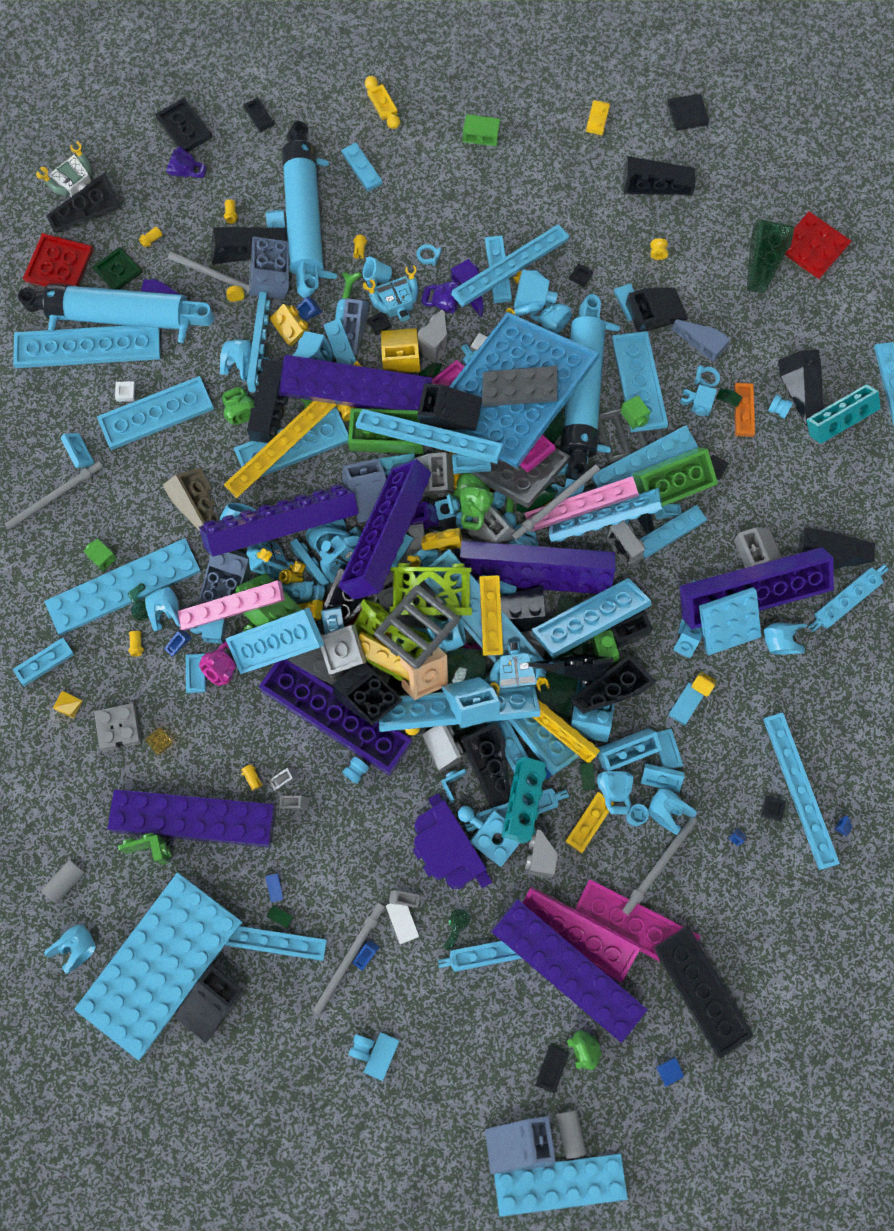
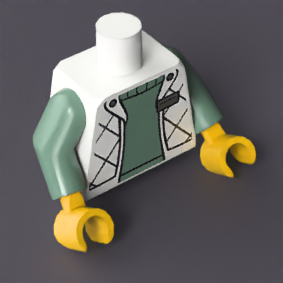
(69, 176)

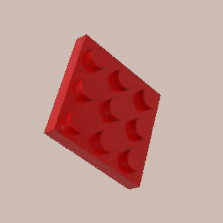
(816, 245)
(57, 261)

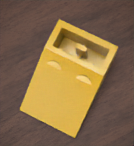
(400, 350)

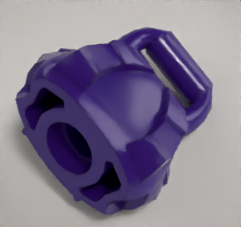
(183, 165)
(441, 297)

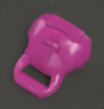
(218, 666)

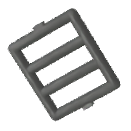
(603, 439)
(428, 649)

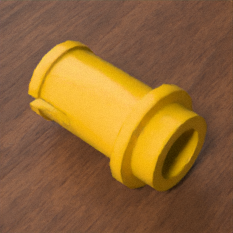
(230, 211)
(150, 237)
(359, 248)
(287, 577)
(135, 643)
(251, 777)

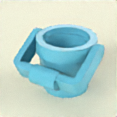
(376, 271)

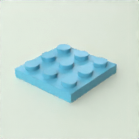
(730, 621)

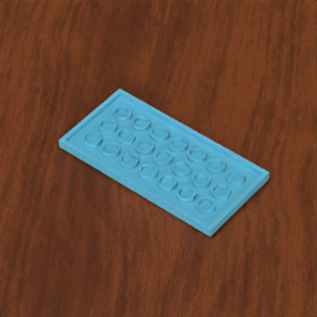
(158, 966)

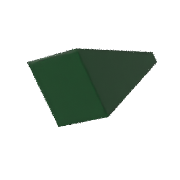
(431, 371)
(729, 397)
(587, 776)
(280, 917)

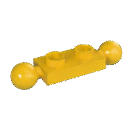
(382, 102)

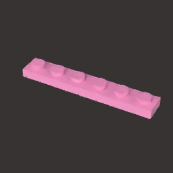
(587, 502)
(231, 605)

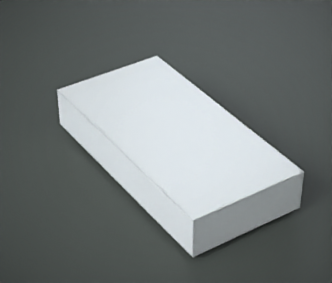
(402, 922)

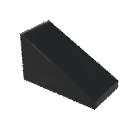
(646, 522)

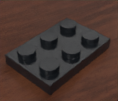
(183, 125)

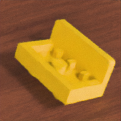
(289, 324)
(442, 540)

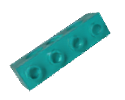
(843, 413)
(513, 828)

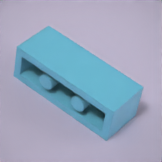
(628, 749)

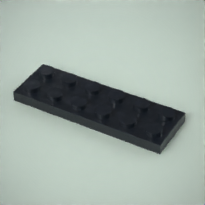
(703, 991)

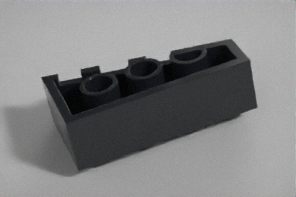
(657, 178)
(235, 243)
(267, 403)
(525, 608)

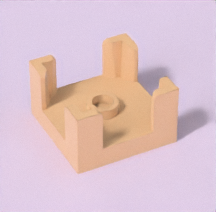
(429, 677)

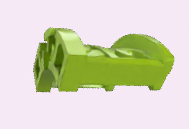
(451, 603)
(376, 614)

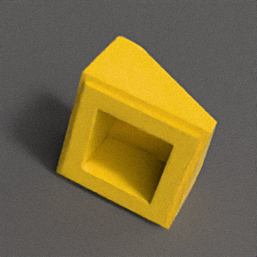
(67, 704)

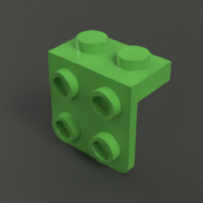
(160, 851)

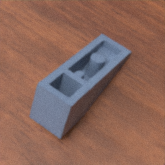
(355, 321)
(703, 338)

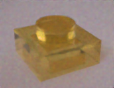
(159, 741)

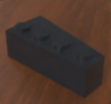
(87, 203)

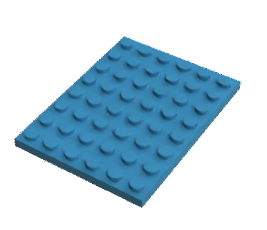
(522, 345)

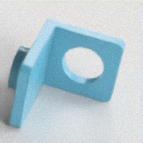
(275, 219)
(453, 506)
(688, 642)
(451, 777)

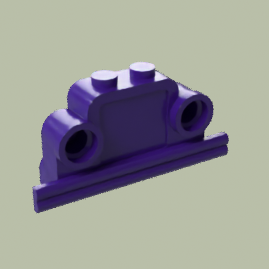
(446, 848)

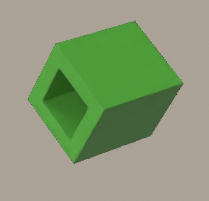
(635, 412)
(99, 554)

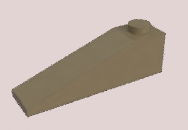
(191, 496)

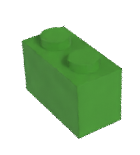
(481, 130)

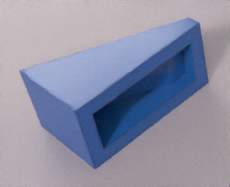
(178, 641)
(844, 826)
(737, 837)
(274, 887)
(365, 954)

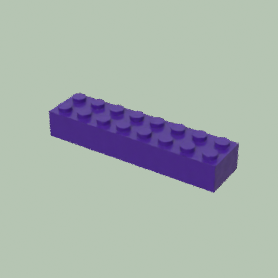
(350, 384)
(277, 520)
(385, 530)
(537, 566)
(775, 583)
(318, 706)
(192, 818)
(569, 970)

